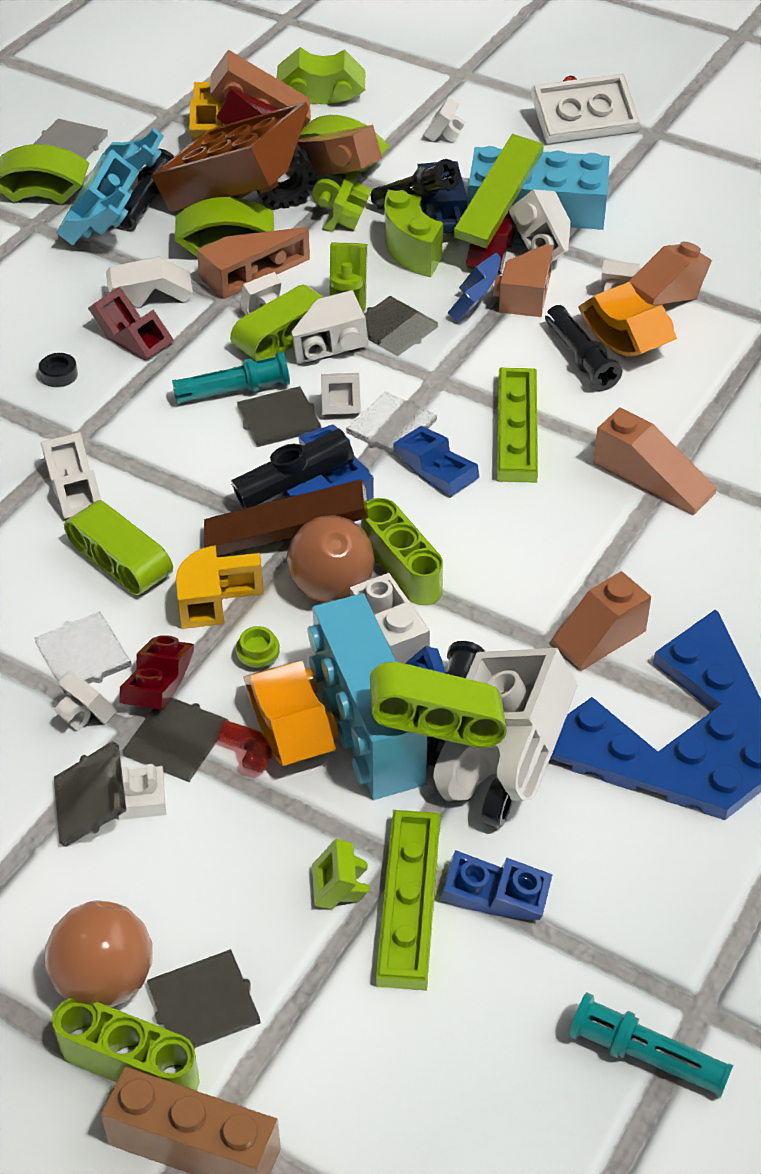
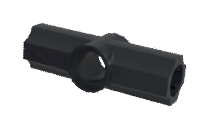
(292, 466)

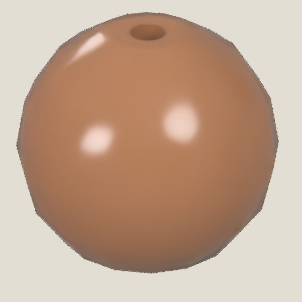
(330, 558)
(98, 953)

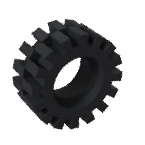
(294, 186)

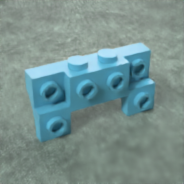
(108, 187)

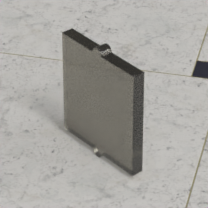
(397, 325)
(278, 416)
(175, 738)
(89, 794)
(204, 999)

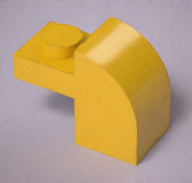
(203, 110)
(206, 580)

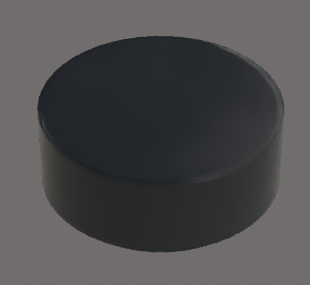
(58, 369)
(496, 805)

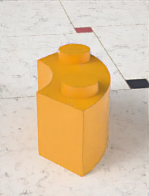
(626, 321)
(291, 712)

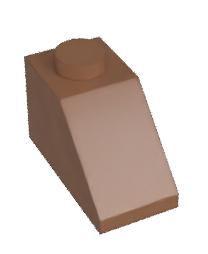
(672, 274)
(525, 282)
(604, 621)

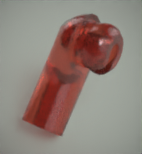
(247, 739)

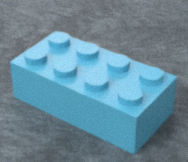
(575, 178)
(346, 652)

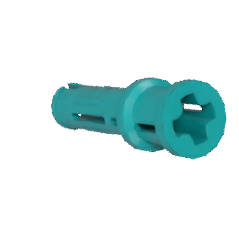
(249, 375)
(712, 1072)

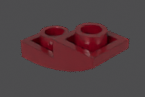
(158, 672)

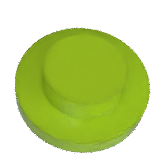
(257, 647)

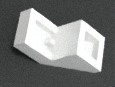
(143, 276)
(70, 473)

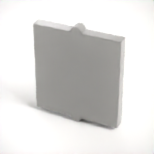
(73, 136)

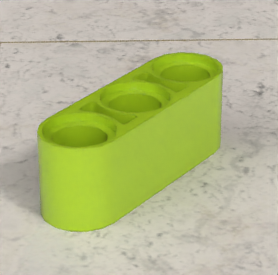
(270, 326)
(118, 547)
(404, 552)
(437, 705)
(115, 1029)

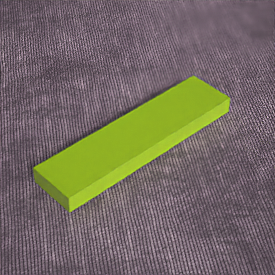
(498, 190)
(517, 425)
(409, 901)

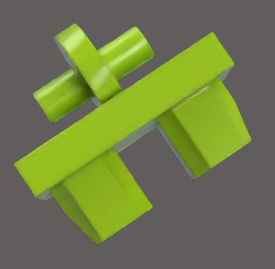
(346, 201)
(349, 270)

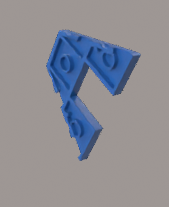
(709, 764)

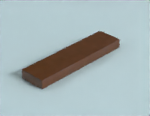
(283, 517)

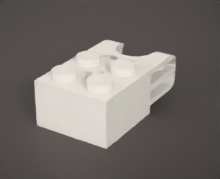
(535, 701)

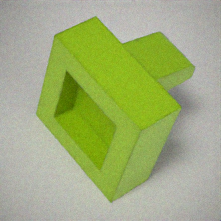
(336, 875)

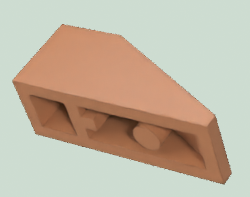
(342, 150)
(246, 257)
(650, 461)

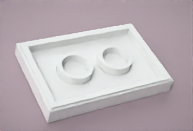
(585, 108)

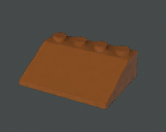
(233, 159)

